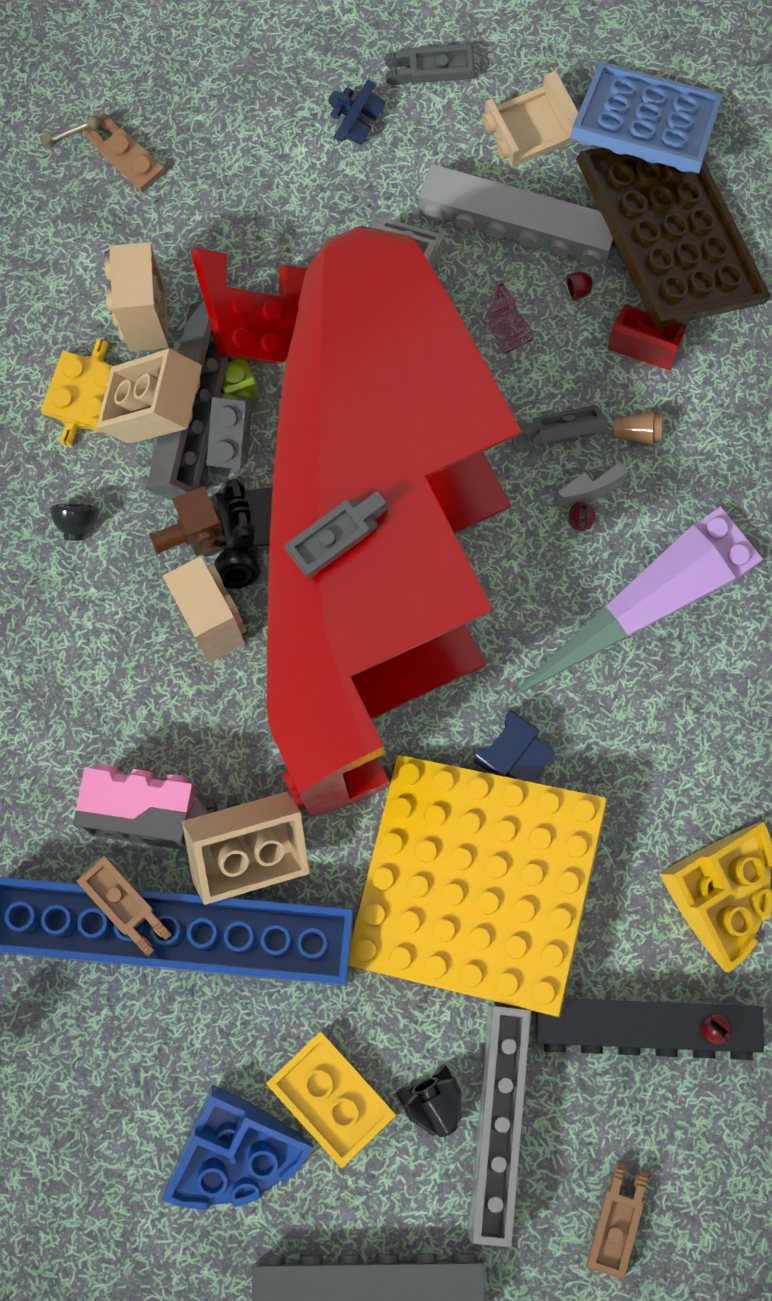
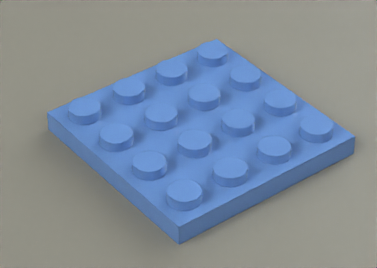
(647, 117)

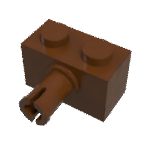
(196, 526)

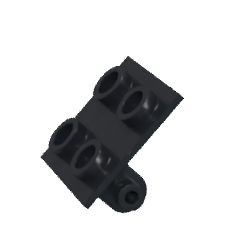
(245, 515)

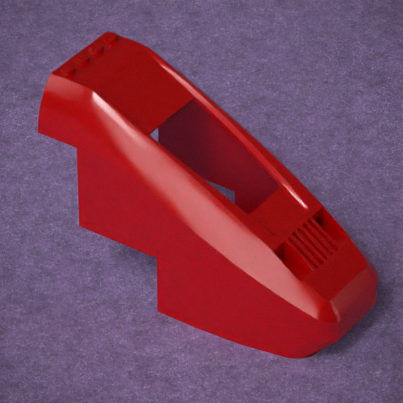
(394, 403)

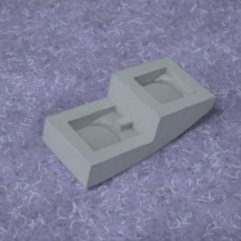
(585, 490)

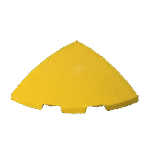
(726, 892)

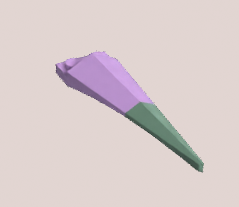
(693, 567)

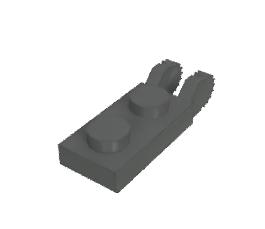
(431, 64)

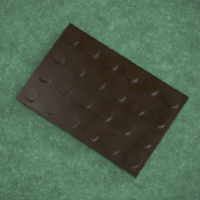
(673, 237)

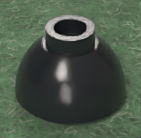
(74, 519)
(237, 567)

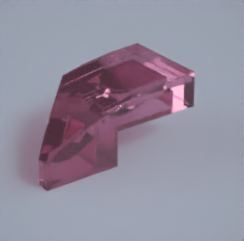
(507, 323)

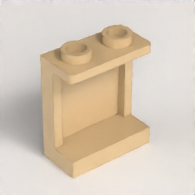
(532, 121)

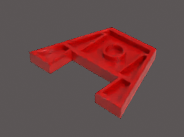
(245, 321)

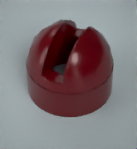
(579, 284)
(574, 514)
(711, 1034)

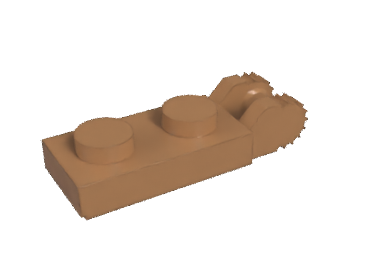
(126, 154)
(121, 902)
(617, 1225)

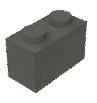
(229, 430)

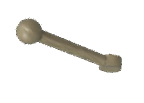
(48, 140)

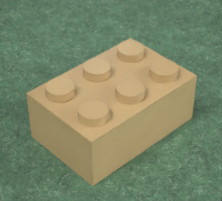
(137, 296)
(149, 396)
(206, 608)
(246, 847)

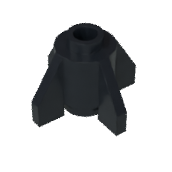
(433, 1103)

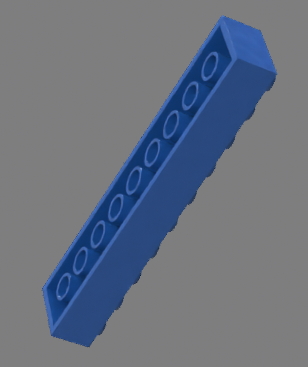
(211, 938)

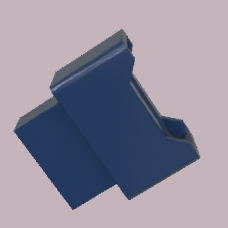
(515, 751)

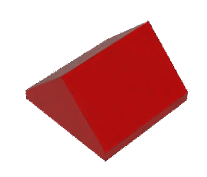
(638, 338)

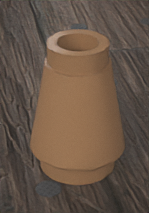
(640, 427)

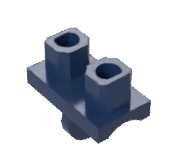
(366, 102)

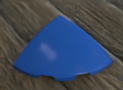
(233, 1154)

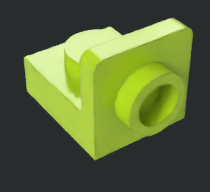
(239, 379)

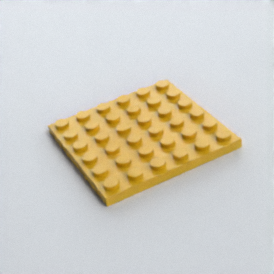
(478, 884)

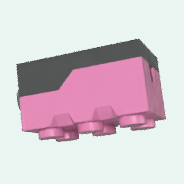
(136, 806)

